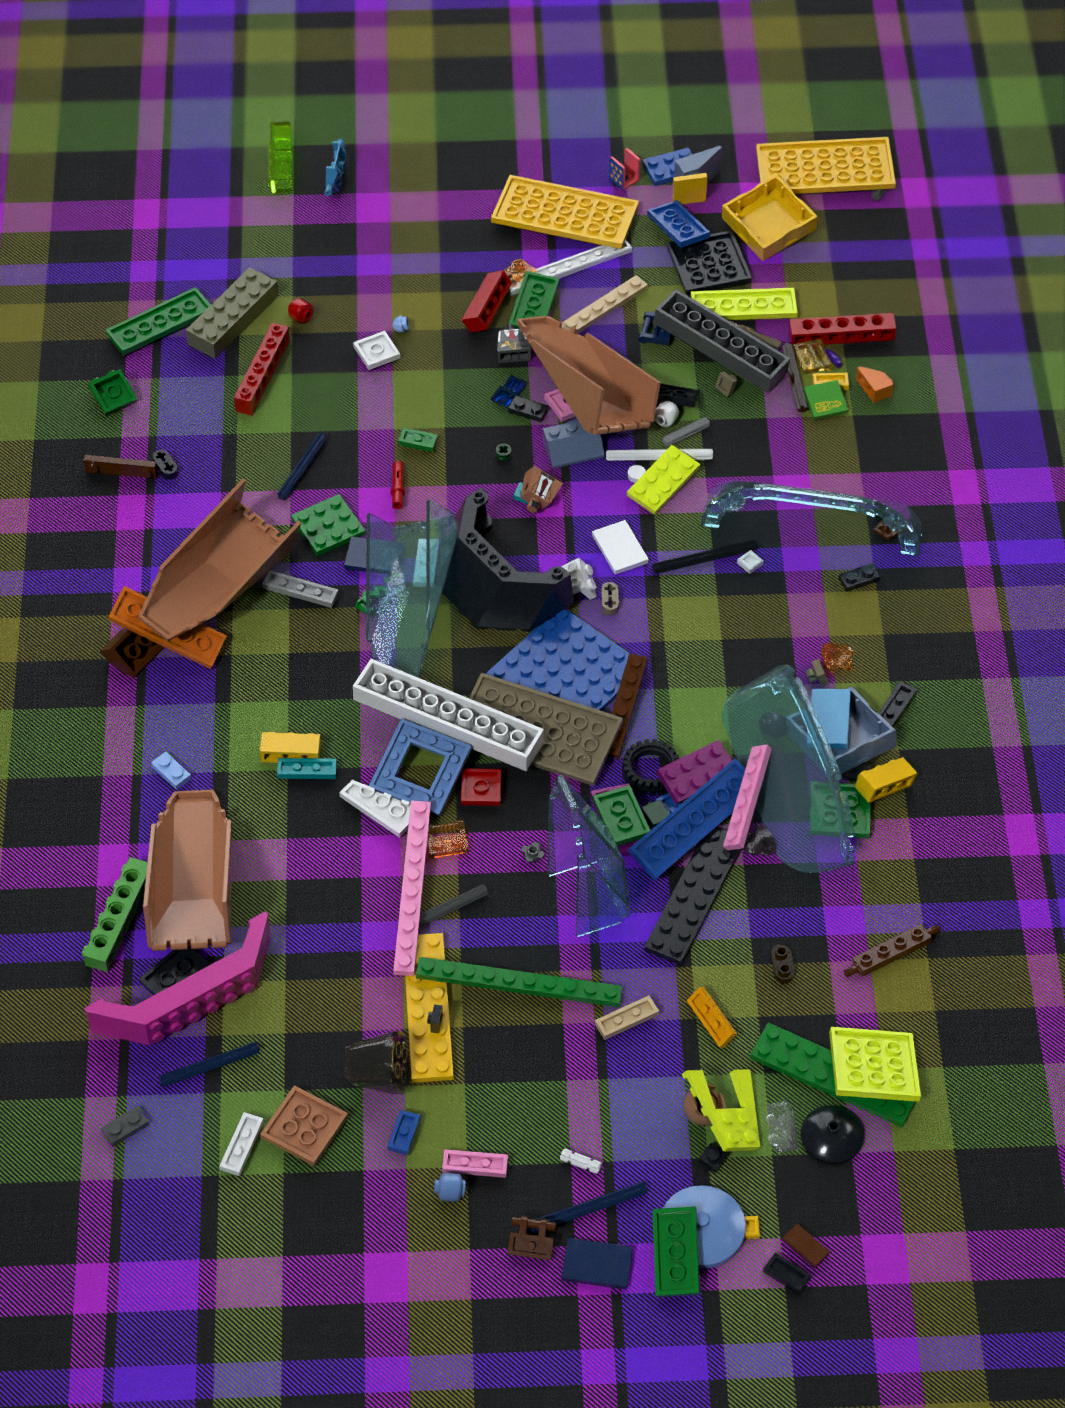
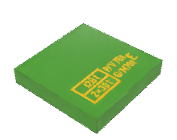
(825, 399)

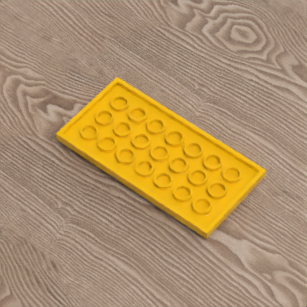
(829, 164)
(565, 211)

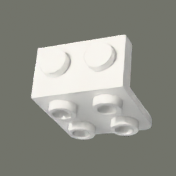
(581, 578)

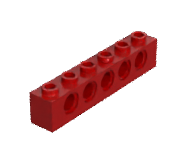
(843, 329)
(261, 369)

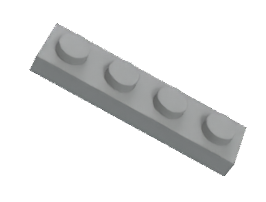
(300, 588)

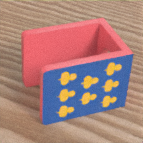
(630, 169)

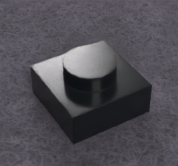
(435, 1018)
(713, 1158)

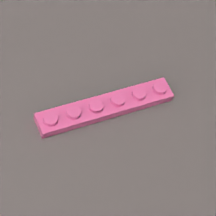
(747, 797)

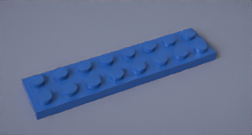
(689, 821)

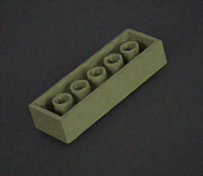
(232, 313)

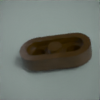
(782, 962)

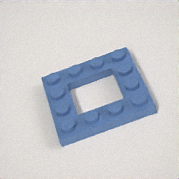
(410, 734)

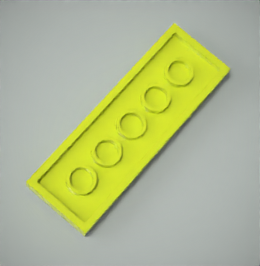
(749, 303)

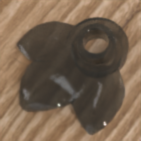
(760, 842)

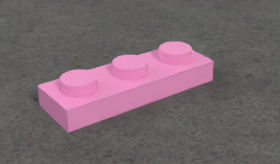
(475, 1163)

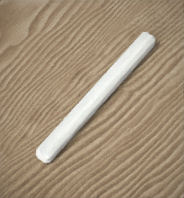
(654, 454)

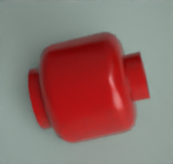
(300, 310)

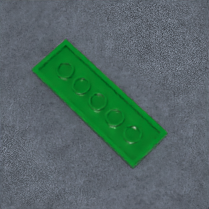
(158, 321)

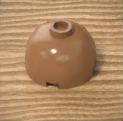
(693, 1106)

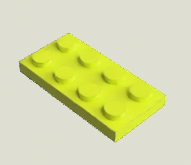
(663, 479)

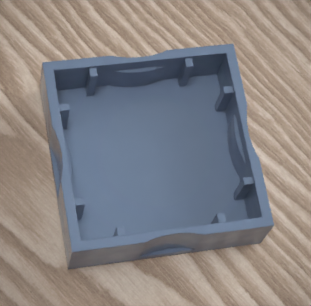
(867, 735)

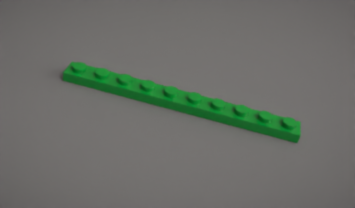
(518, 982)

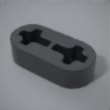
(168, 463)

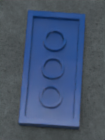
(678, 223)

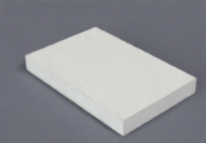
(620, 547)

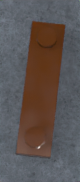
(120, 466)

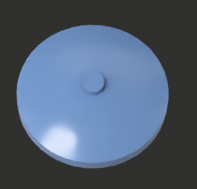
(718, 1223)

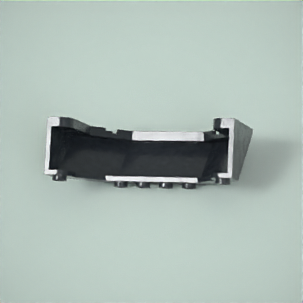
(489, 587)

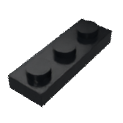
(897, 703)

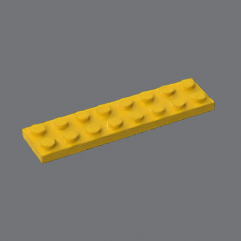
(428, 1051)

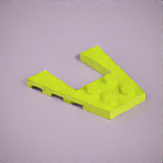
(733, 1127)

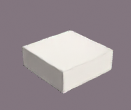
(750, 562)

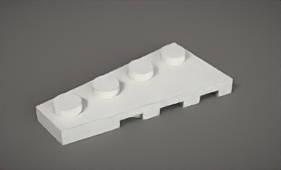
(380, 807)

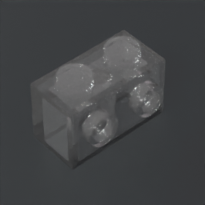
(782, 1127)

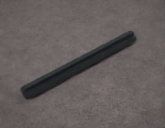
(704, 556)

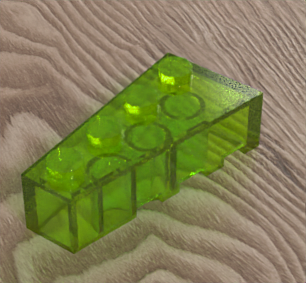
(280, 157)

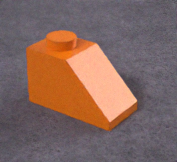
(875, 383)

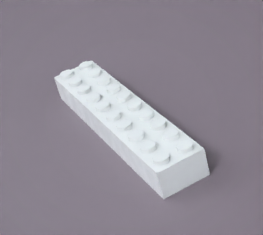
(448, 714)

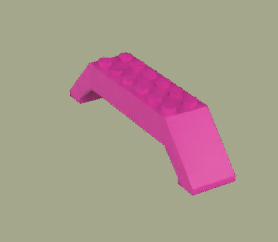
(190, 998)

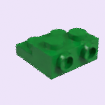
(112, 391)

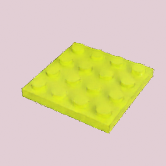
(874, 1064)

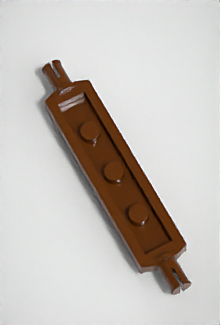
(891, 950)

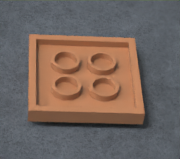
(304, 1125)

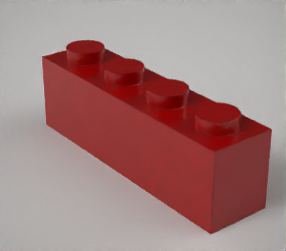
(486, 301)

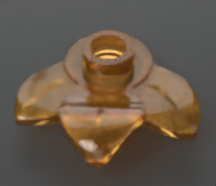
(518, 269)
(838, 657)

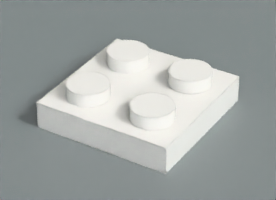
(376, 350)

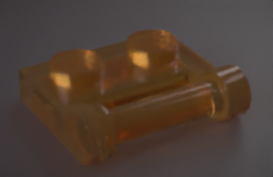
(447, 844)

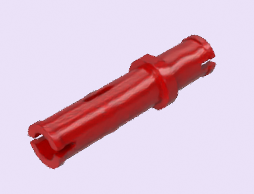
(397, 490)

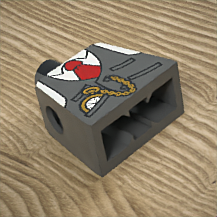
(512, 345)

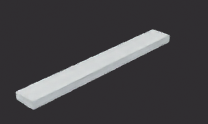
(576, 263)

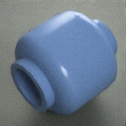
(450, 1187)

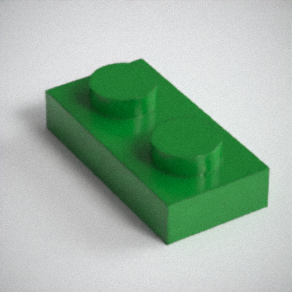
(418, 439)

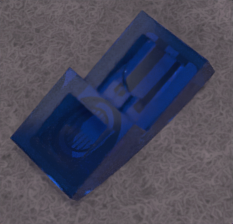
(506, 393)

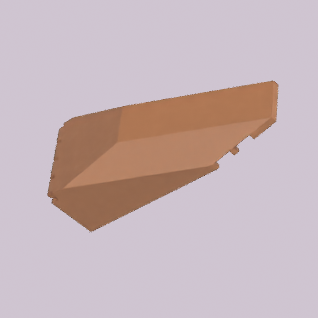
(595, 380)
(214, 566)
(189, 874)

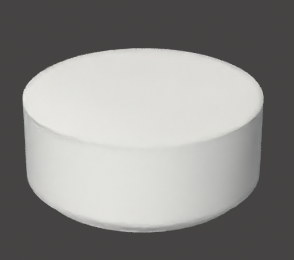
(635, 473)

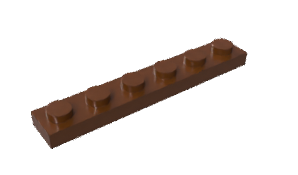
(627, 698)

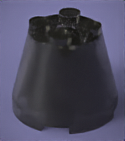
(379, 1063)

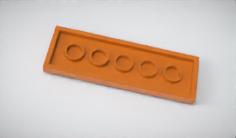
(197, 644)

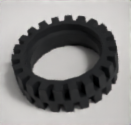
(641, 750)

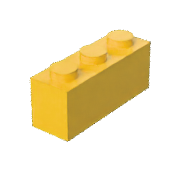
(289, 745)
(885, 779)

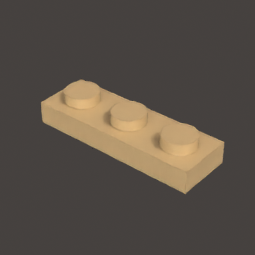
(626, 1017)

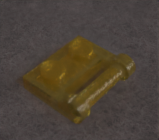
(807, 358)

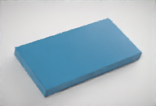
(833, 712)

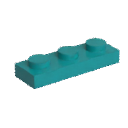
(306, 768)

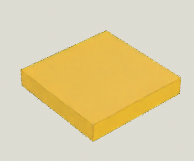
(690, 188)

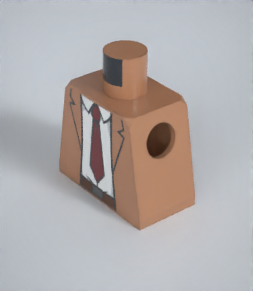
(539, 489)

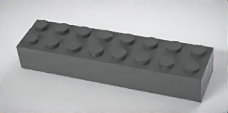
(721, 340)

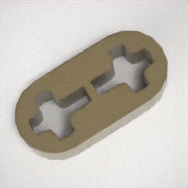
(614, 598)

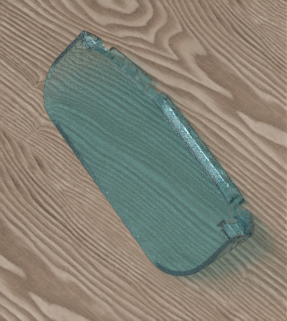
(894, 514)
(801, 782)

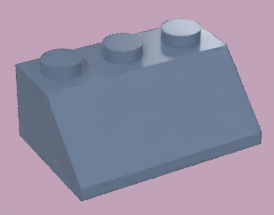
(571, 444)

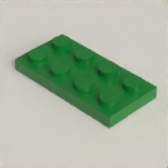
(534, 297)
(676, 1252)

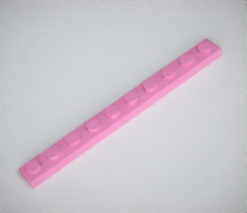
(412, 888)

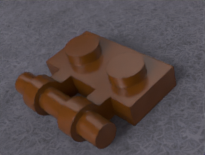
(531, 1245)

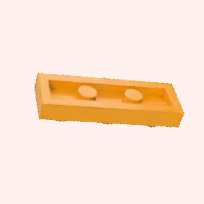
(711, 1017)

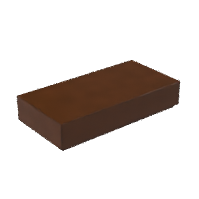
(805, 1246)

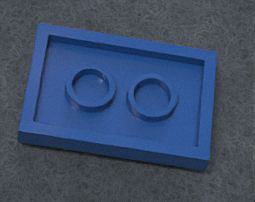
(661, 167)

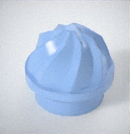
(401, 324)

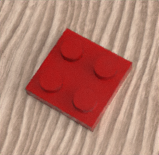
(481, 787)

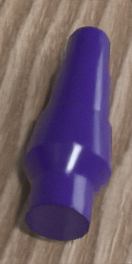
(834, 358)

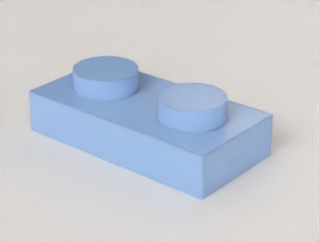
(171, 770)

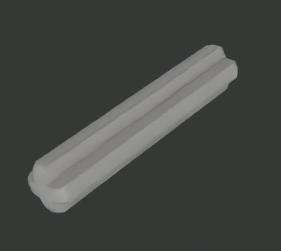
(686, 431)

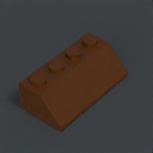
(129, 651)

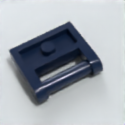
(659, 335)

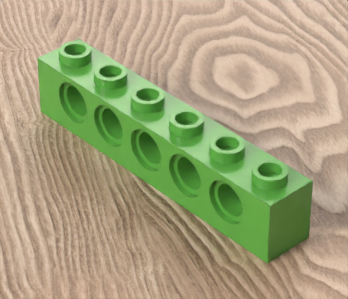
(127, 907)

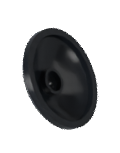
(828, 1144)

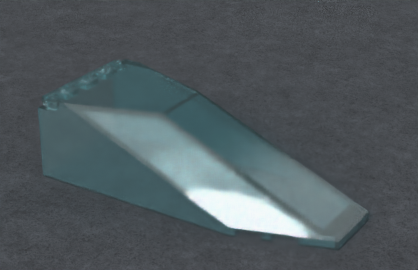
(406, 584)
(584, 842)

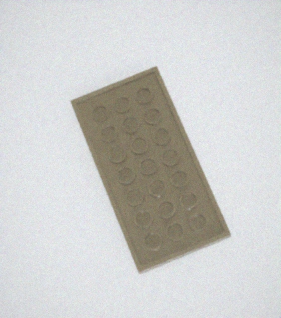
(574, 734)

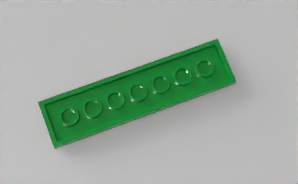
(814, 1067)

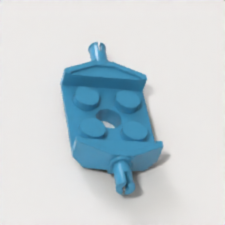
(335, 172)

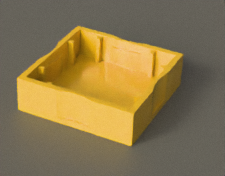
(769, 217)

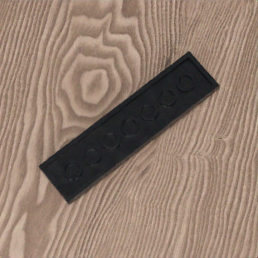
(692, 898)

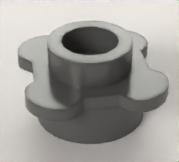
(532, 857)

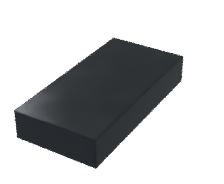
(787, 1273)

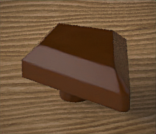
(885, 531)

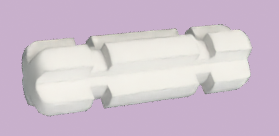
(580, 1161)

